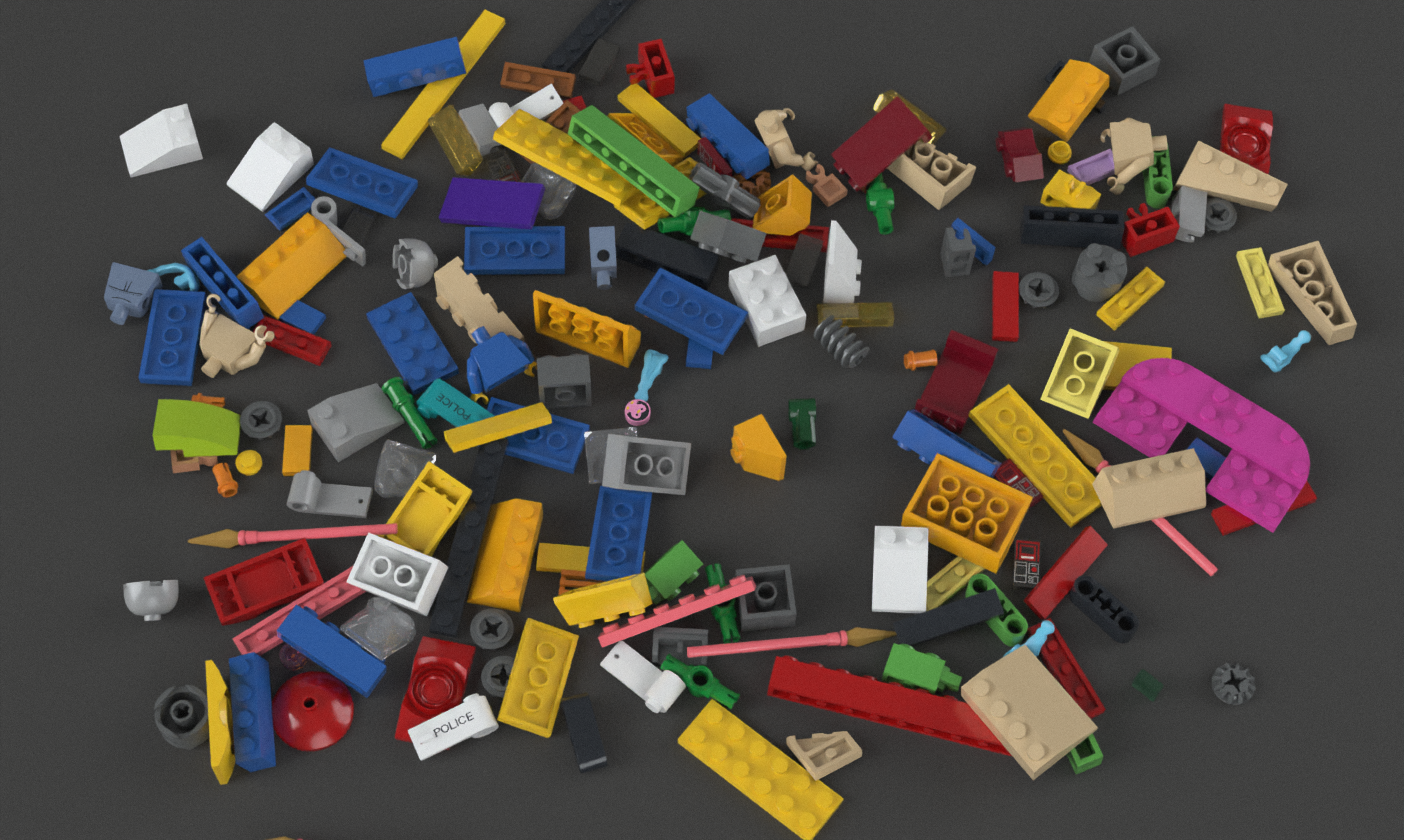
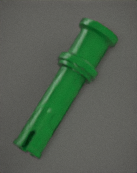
(404, 403)

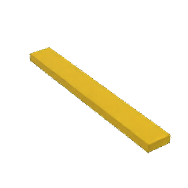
(438, 92)

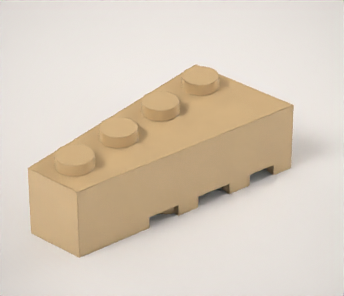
(932, 173)
(1314, 289)
(467, 303)

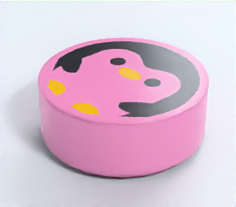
(637, 412)

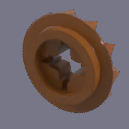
(763, 183)

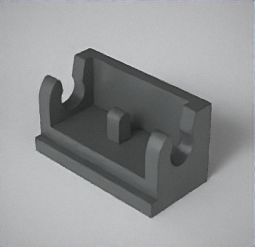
(957, 254)
(675, 642)

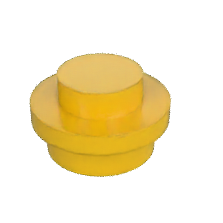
(1059, 152)
(248, 462)

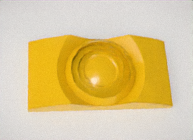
(428, 510)
(220, 724)

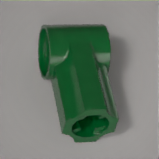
(802, 415)

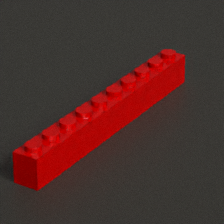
(881, 702)

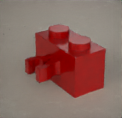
(654, 68)
(1148, 230)

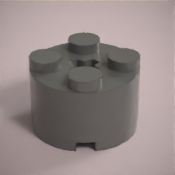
(1099, 272)
(180, 702)

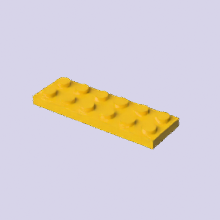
(563, 156)
(1038, 454)
(760, 770)

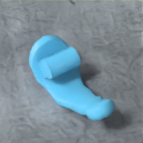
(186, 280)
(1279, 358)
(652, 367)
(1037, 640)

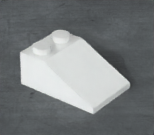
(161, 142)
(270, 167)
(841, 268)
(900, 569)
(397, 574)

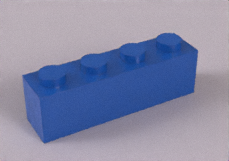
(414, 66)
(728, 136)
(221, 281)
(929, 438)
(331, 650)
(252, 712)

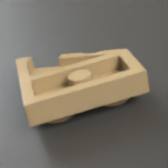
(825, 752)

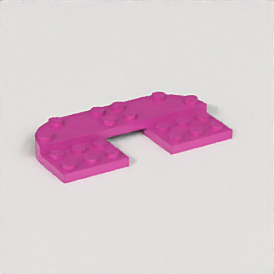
(1266, 455)

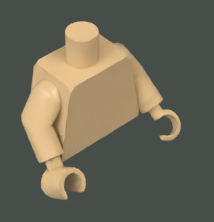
(778, 142)
(1131, 149)
(228, 344)

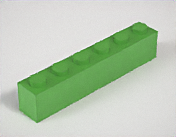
(633, 160)

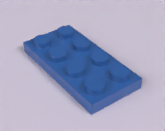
(362, 182)
(514, 250)
(691, 311)
(172, 337)
(412, 343)
(550, 445)
(618, 534)

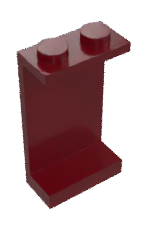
(879, 144)
(957, 381)

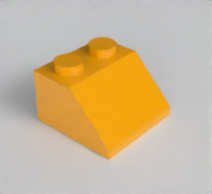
(784, 208)
(758, 449)

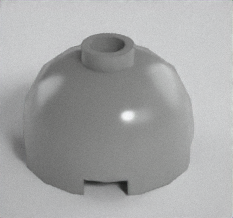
(414, 262)
(151, 598)

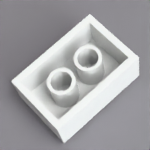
(769, 300)

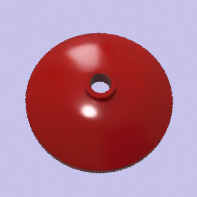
(314, 726)

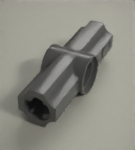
(724, 190)

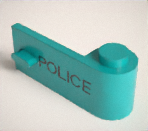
(450, 404)

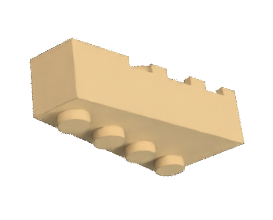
(1229, 179)

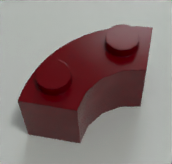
(1020, 154)

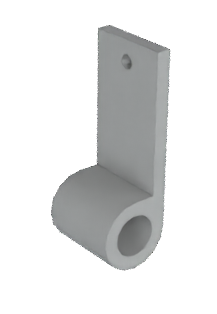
(326, 211)
(312, 496)

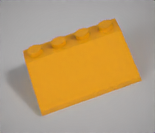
(585, 329)
(967, 512)

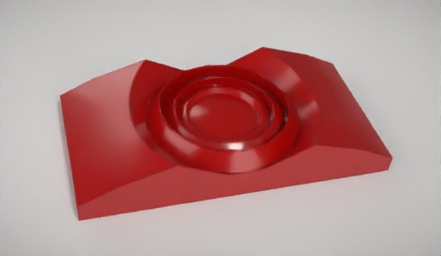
(1247, 135)
(263, 582)
(435, 683)

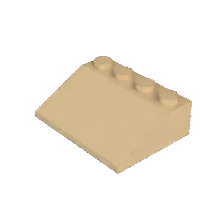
(1027, 710)

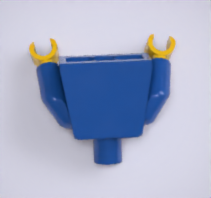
(496, 361)

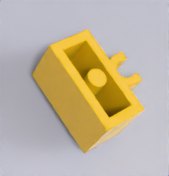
(1069, 192)

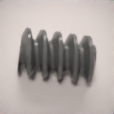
(839, 343)

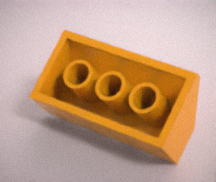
(292, 265)
(506, 554)

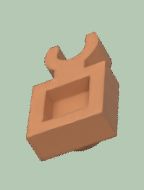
(827, 188)
(187, 464)

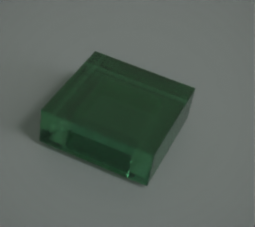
(1147, 685)

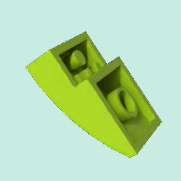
(196, 428)

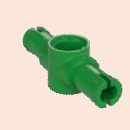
(881, 202)
(686, 221)
(724, 615)
(711, 689)

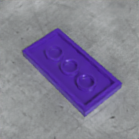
(492, 203)

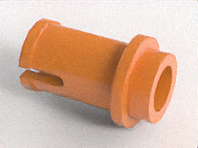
(920, 359)
(216, 401)
(227, 486)

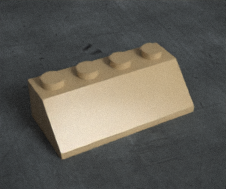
(1151, 488)

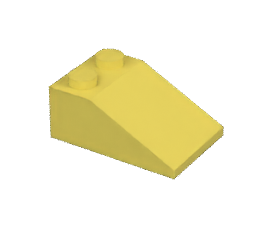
(1080, 373)

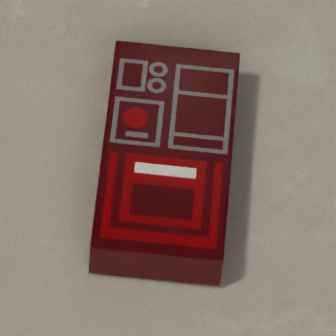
(712, 158)
(1012, 476)

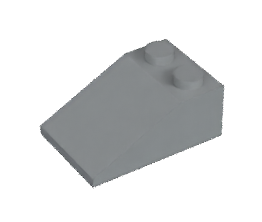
(354, 420)
(646, 464)

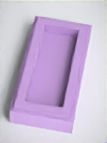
(1093, 168)

